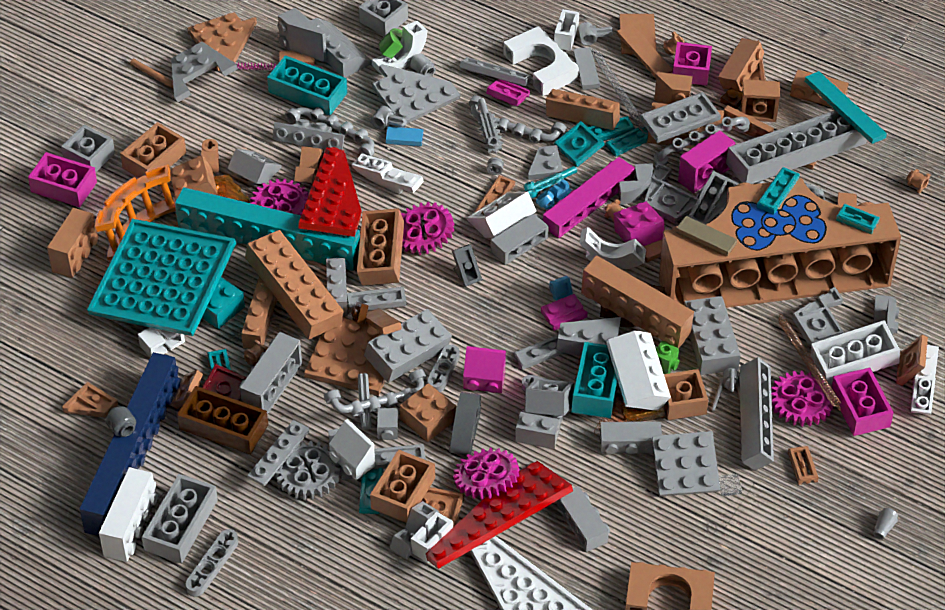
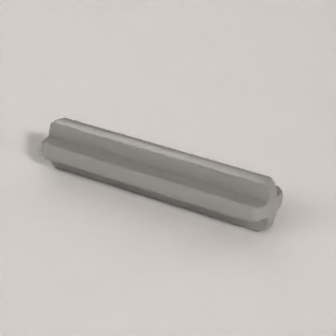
(363, 388)

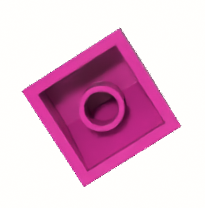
(484, 369)

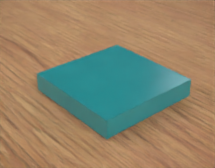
(579, 144)

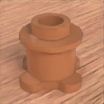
(670, 45)
(918, 180)
(612, 208)
(253, 354)

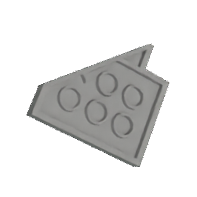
(412, 93)

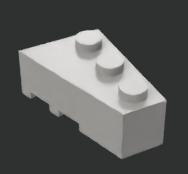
(712, 198)
(574, 334)

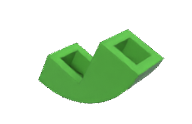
(391, 44)

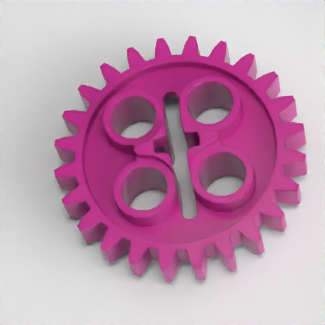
(281, 196)
(437, 226)
(801, 399)
(486, 473)

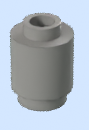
(422, 65)

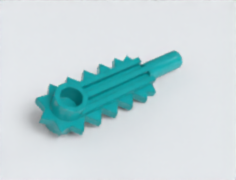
(532, 188)

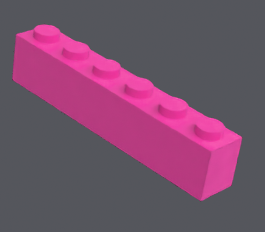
(588, 197)

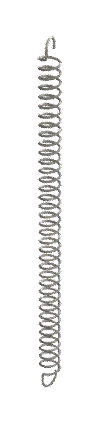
(637, 124)

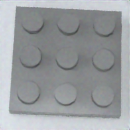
(685, 464)

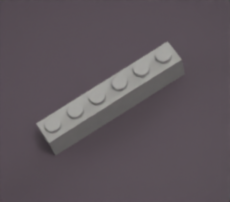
(756, 414)

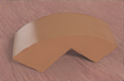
(309, 164)

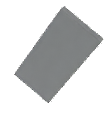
(680, 117)

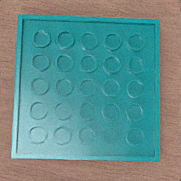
(162, 277)

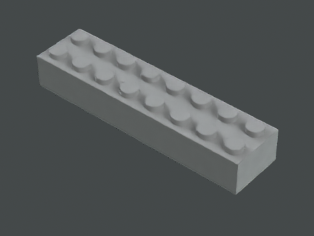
(792, 147)

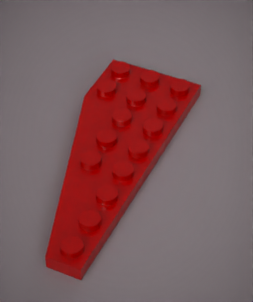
(333, 197)
(532, 492)

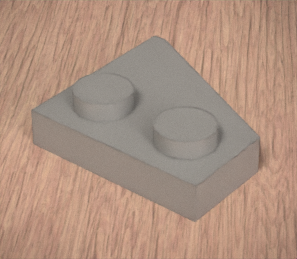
(545, 163)

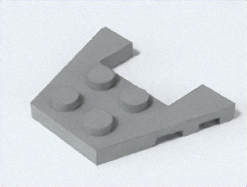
(194, 63)
(667, 199)
(816, 319)

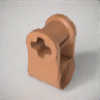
(211, 154)

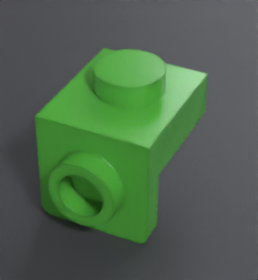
(669, 356)

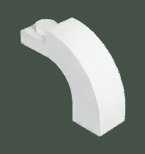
(412, 40)
(620, 255)

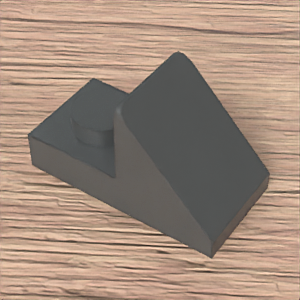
(466, 264)

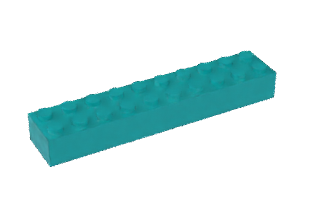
(249, 222)

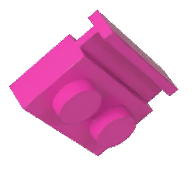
(508, 92)
(564, 310)

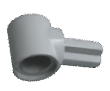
(589, 33)
(384, 117)

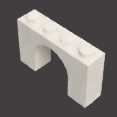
(538, 43)

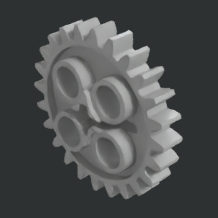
(318, 463)

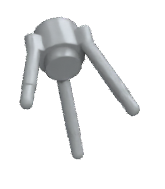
(730, 380)

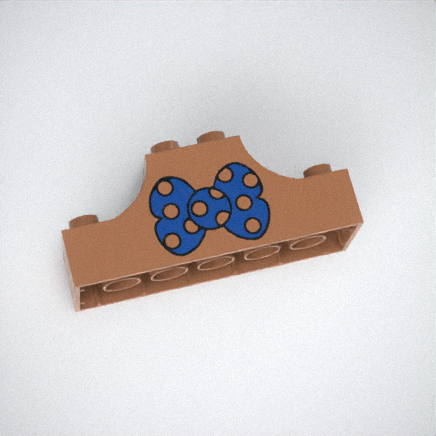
(782, 254)

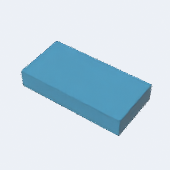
(404, 136)

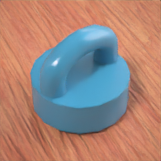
(544, 199)

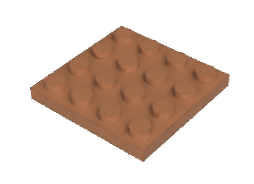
(341, 357)

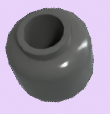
(121, 421)

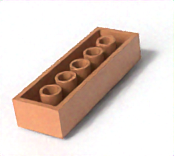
(294, 284)
(637, 302)

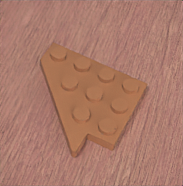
(224, 34)

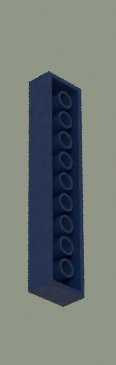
(149, 408)

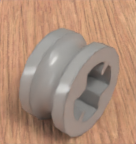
(495, 166)

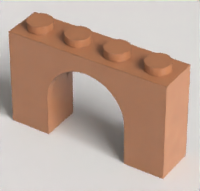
(648, 577)

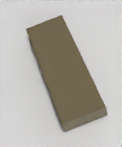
(706, 235)

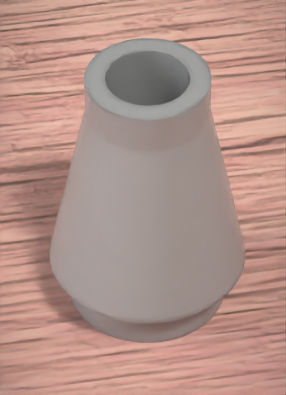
(886, 521)

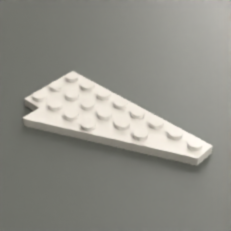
(518, 582)

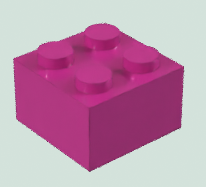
(693, 61)
(639, 223)

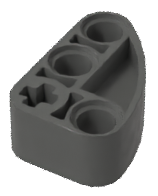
(465, 423)

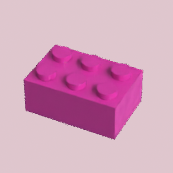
(703, 159)
(62, 179)
(862, 401)

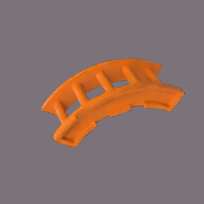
(108, 217)

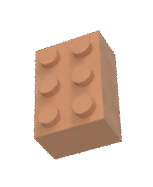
(153, 149)
(72, 243)
(402, 485)

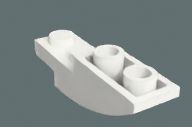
(385, 175)
(924, 384)

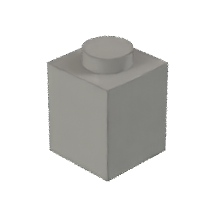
(387, 423)

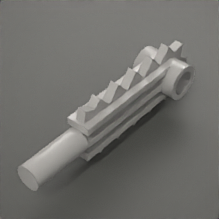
(489, 129)

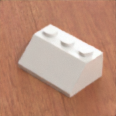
(511, 210)

